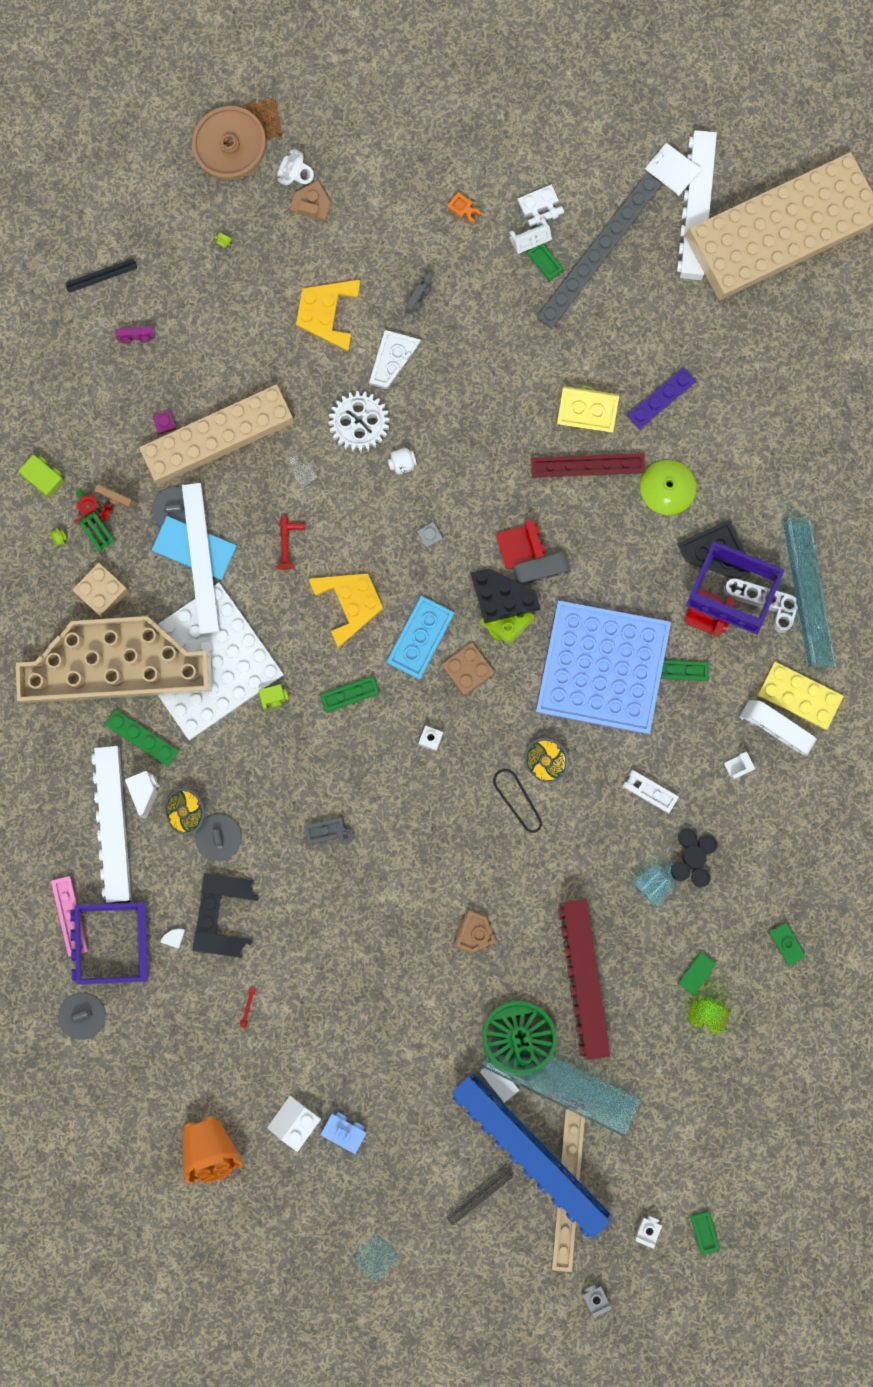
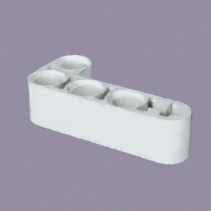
(759, 601)
(778, 726)

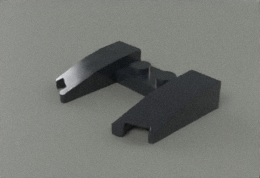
(205, 935)

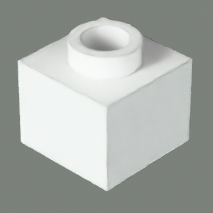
(432, 745)

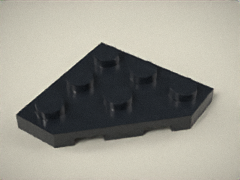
(697, 547)
(501, 596)

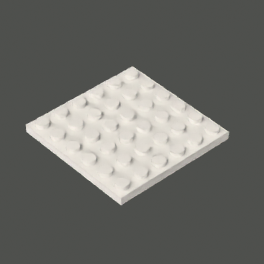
(237, 664)

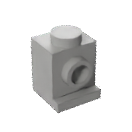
(599, 1308)

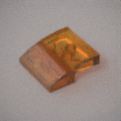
(267, 115)

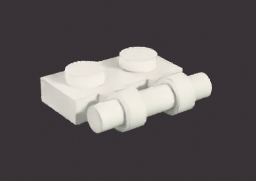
(538, 201)

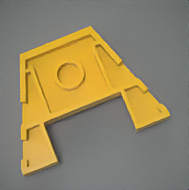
(318, 311)
(356, 598)

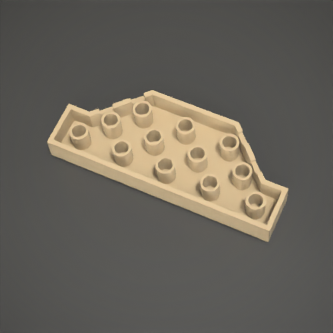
(112, 662)

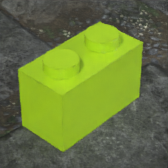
(41, 476)

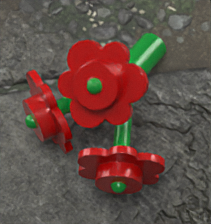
(88, 505)

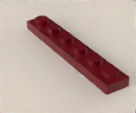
(588, 465)

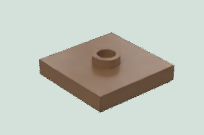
(115, 497)

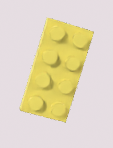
(800, 696)

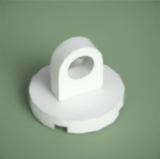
(291, 168)

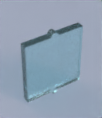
(375, 1258)

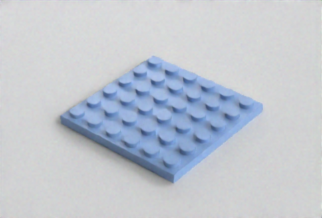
(603, 667)

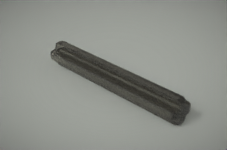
(479, 1196)

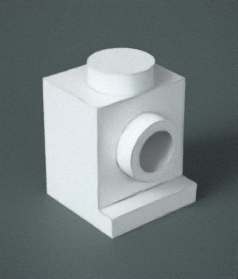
(642, 1237)

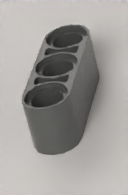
(542, 567)

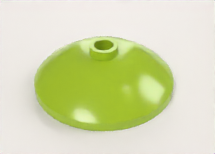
(666, 499)

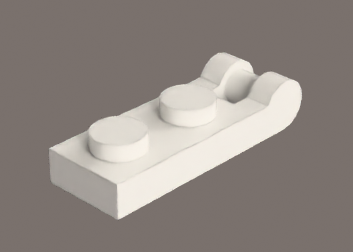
(651, 792)

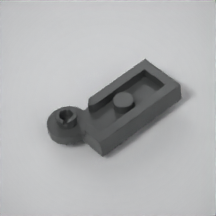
(422, 289)
(328, 831)

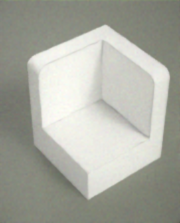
(739, 766)

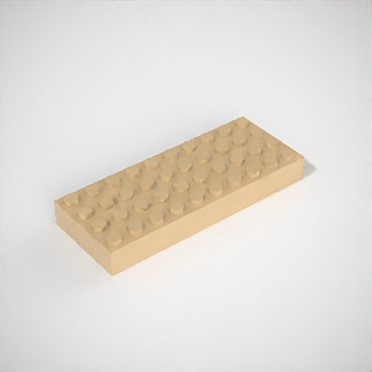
(783, 226)

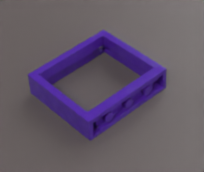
(726, 612)
(75, 935)

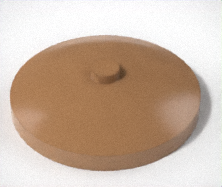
(229, 142)

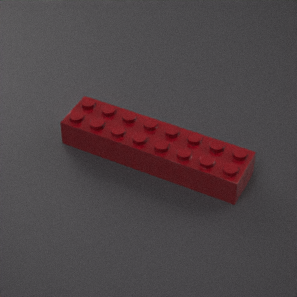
(585, 979)

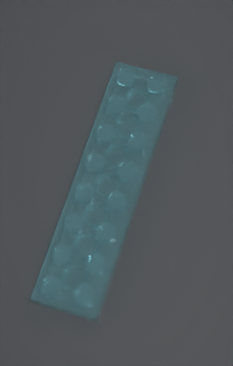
(808, 592)
(574, 1091)

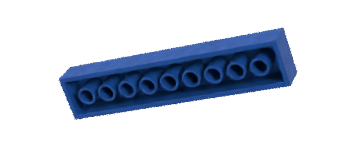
(532, 1156)

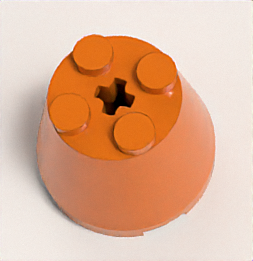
(208, 1152)

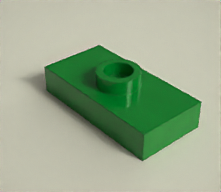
(787, 944)

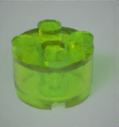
(709, 1014)

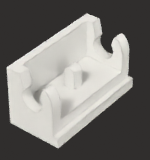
(531, 238)

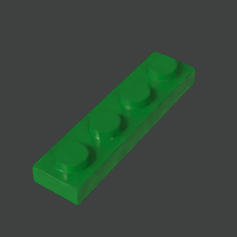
(141, 738)

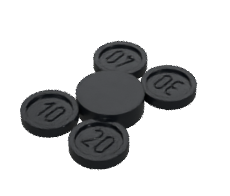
(694, 857)

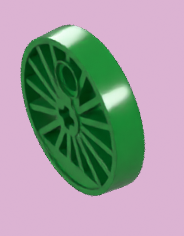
(511, 1011)

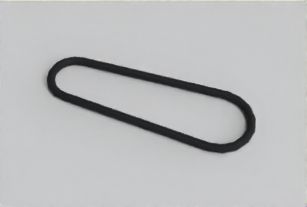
(524, 792)

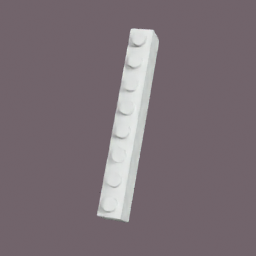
(698, 199)
(112, 825)

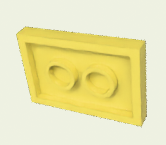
(588, 409)

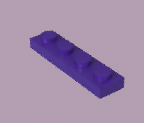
(661, 398)

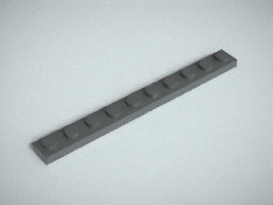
(599, 251)

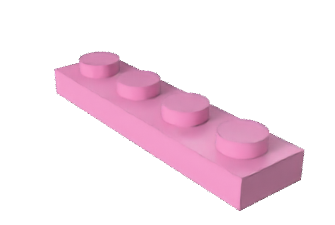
(65, 901)

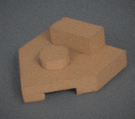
(311, 202)
(474, 933)

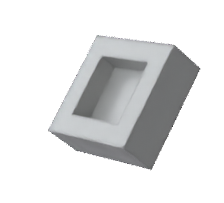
(429, 535)

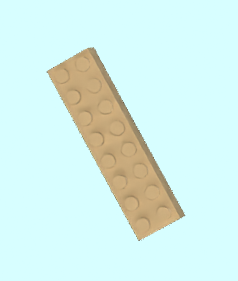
(216, 435)

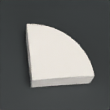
(173, 938)

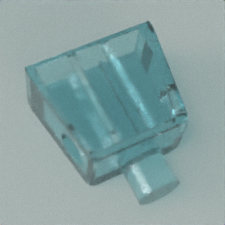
(655, 883)

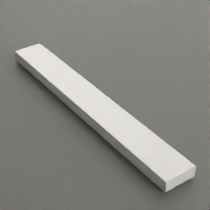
(200, 558)

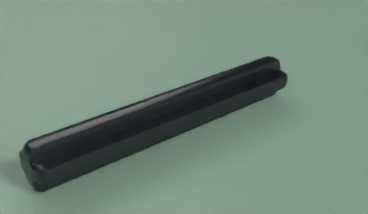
(101, 275)

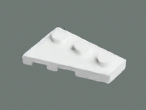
(392, 357)

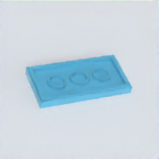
(174, 544)
(420, 637)

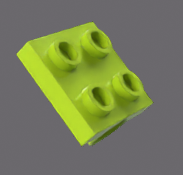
(508, 628)

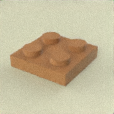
(468, 669)

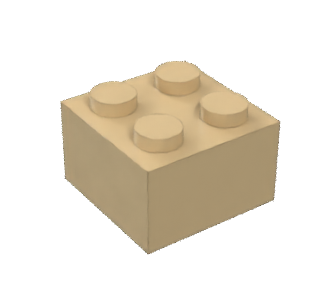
(100, 590)

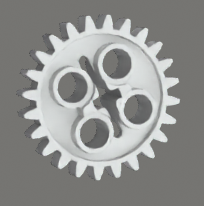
(371, 409)

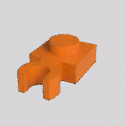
(462, 206)

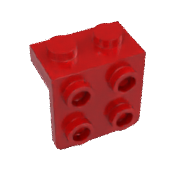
(520, 544)
(708, 623)

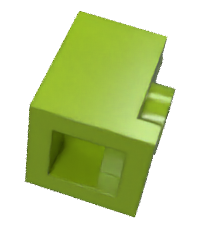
(273, 696)

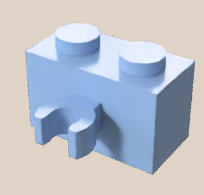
(343, 1132)

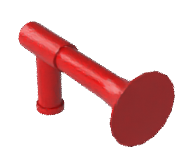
(285, 526)

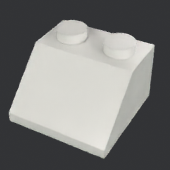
(143, 792)
(294, 1123)

